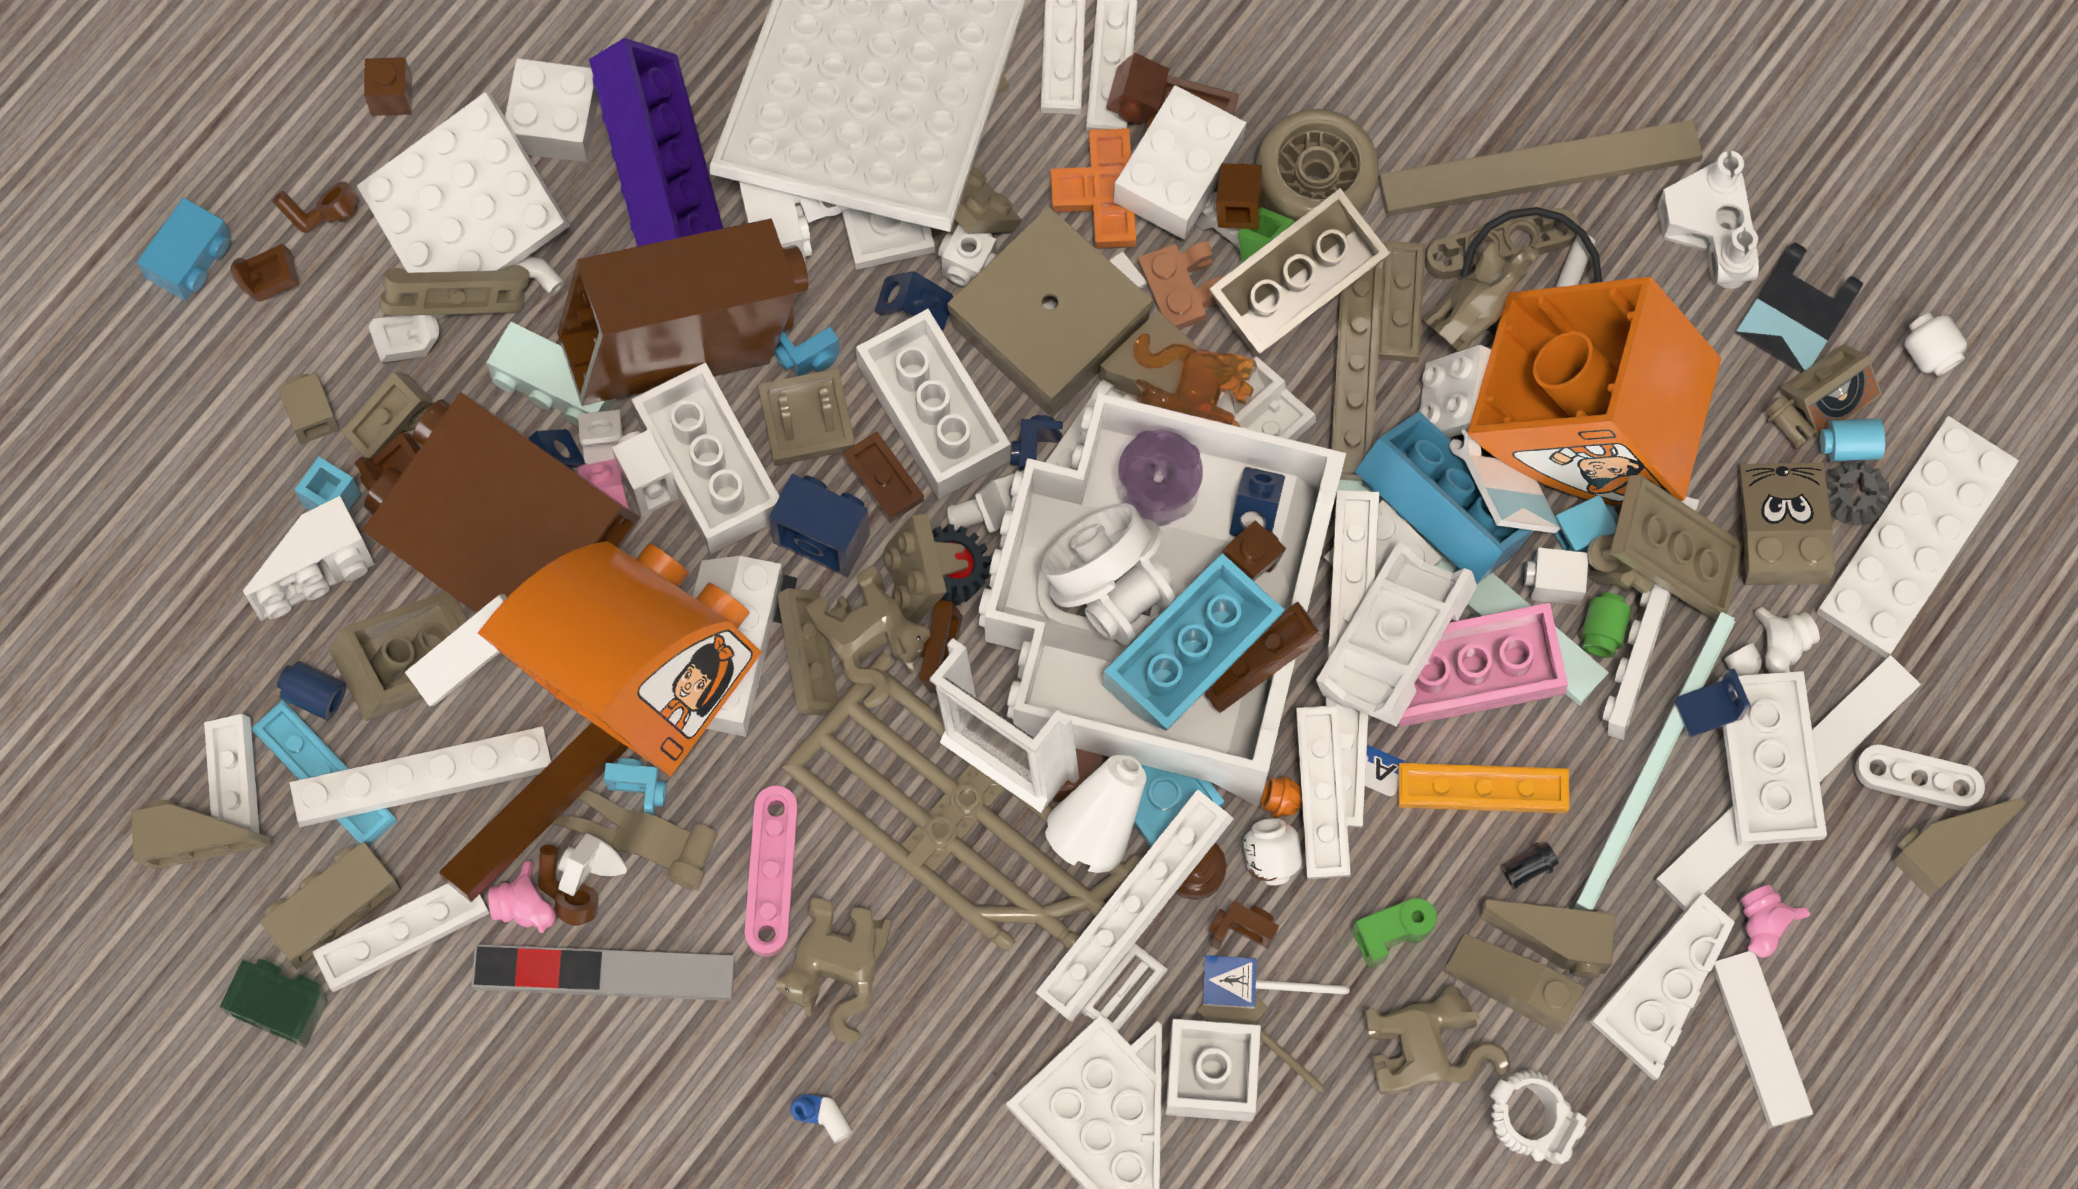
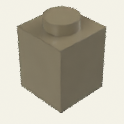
(308, 407)

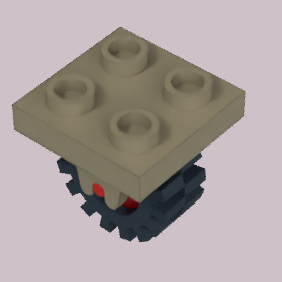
(934, 566)

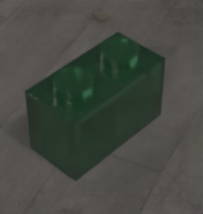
(274, 1002)

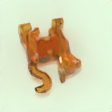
(1201, 382)

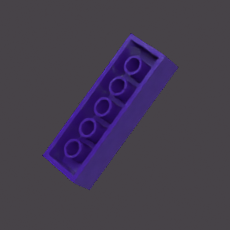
(654, 142)

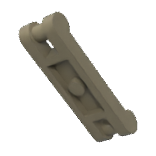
(453, 292)

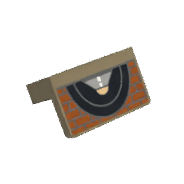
(1834, 387)

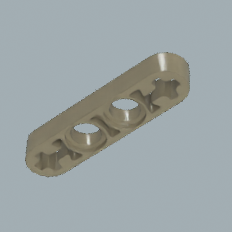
(1501, 237)

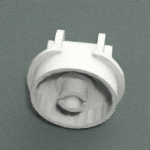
(1096, 554)

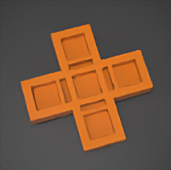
(1094, 188)

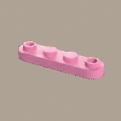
(771, 871)

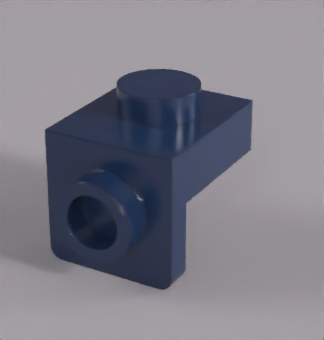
(1034, 430)

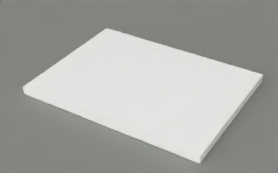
(869, 102)

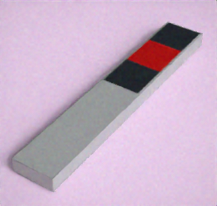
(603, 972)

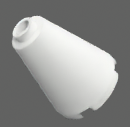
(1098, 815)

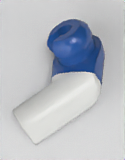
(822, 1111)

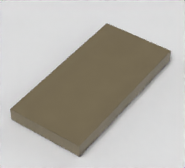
(1676, 547)

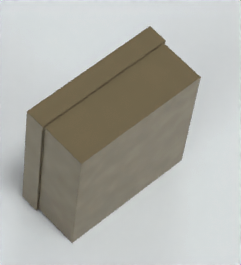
(1043, 349)

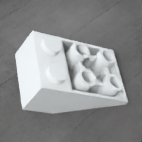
(310, 559)

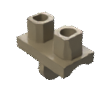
(1611, 570)

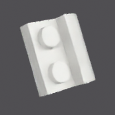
(1271, 406)

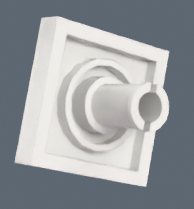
(1453, 388)

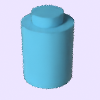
(1853, 440)

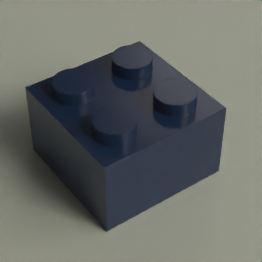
(820, 524)

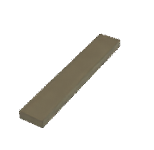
(1357, 370)

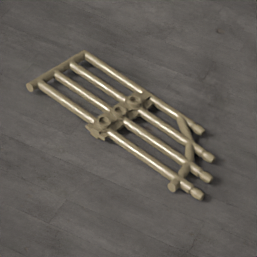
(947, 823)

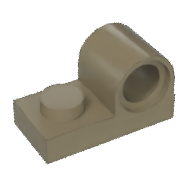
(390, 410)

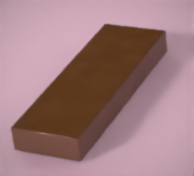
(1277, 647)

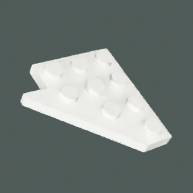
(1100, 1108)

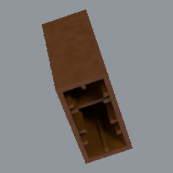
(678, 304)
(486, 505)

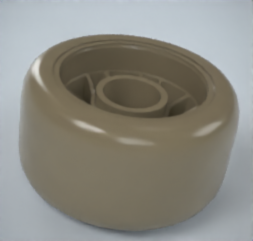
(1321, 146)

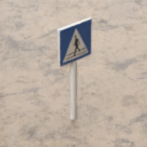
(1234, 983)

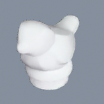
(1786, 638)

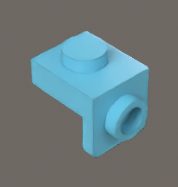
(632, 776)

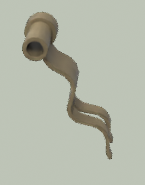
(648, 837)

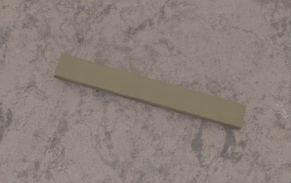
(1540, 167)

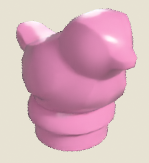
(521, 902)
(1768, 919)

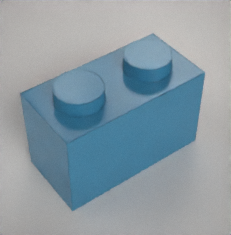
(185, 249)

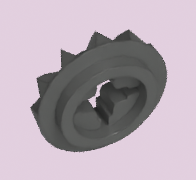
(1868, 507)

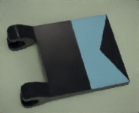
(1794, 317)

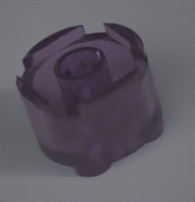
(1164, 455)

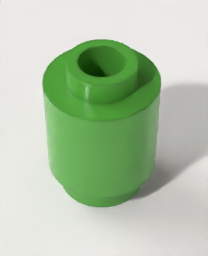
(1605, 625)

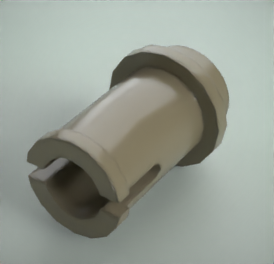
(1789, 419)

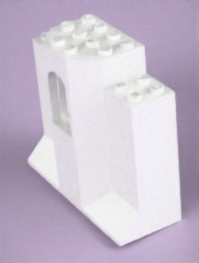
(1067, 657)

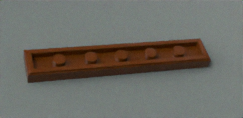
(531, 812)

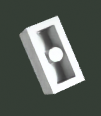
(645, 471)

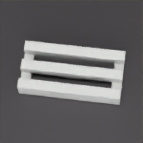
(1147, 961)

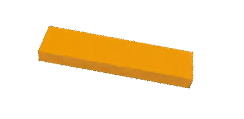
(1483, 788)

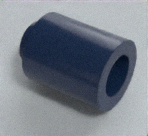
(311, 689)

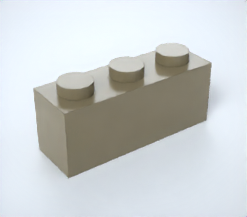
(329, 903)

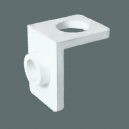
(599, 434)

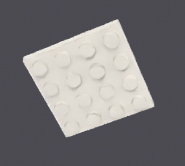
(464, 197)

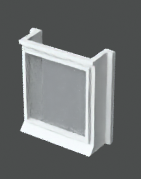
(1001, 750)

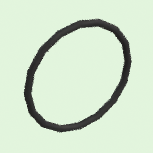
(1530, 212)

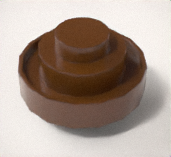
(1206, 876)

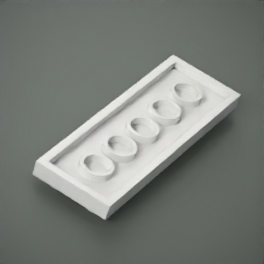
(1917, 537)

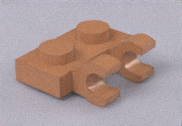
(1171, 284)

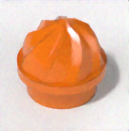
(1281, 797)

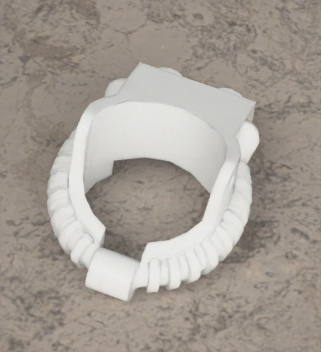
(1560, 1124)

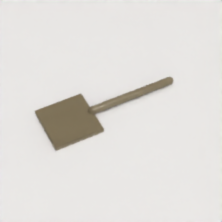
(1250, 1017)

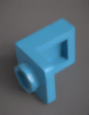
(813, 354)

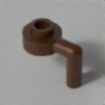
(334, 205)
(570, 909)

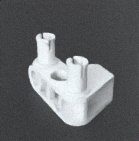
(1700, 207)

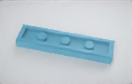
(310, 757)

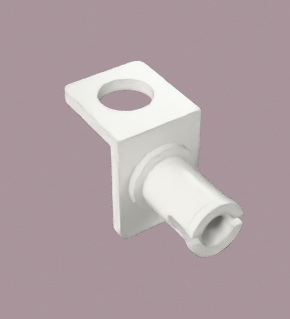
(987, 507)

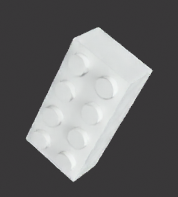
(933, 404)
(709, 457)

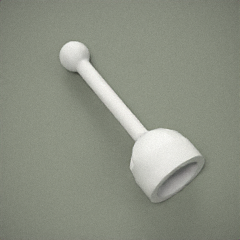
(1745, 660)

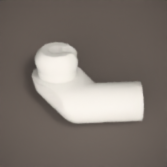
(543, 274)

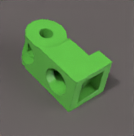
(1400, 923)

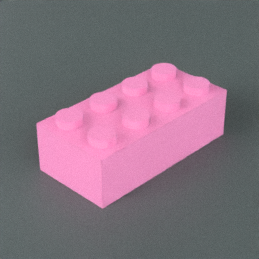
(1490, 665)

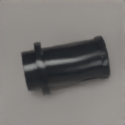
(1530, 865)

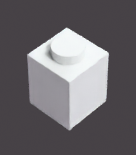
(1557, 576)

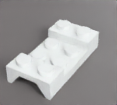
(1394, 635)

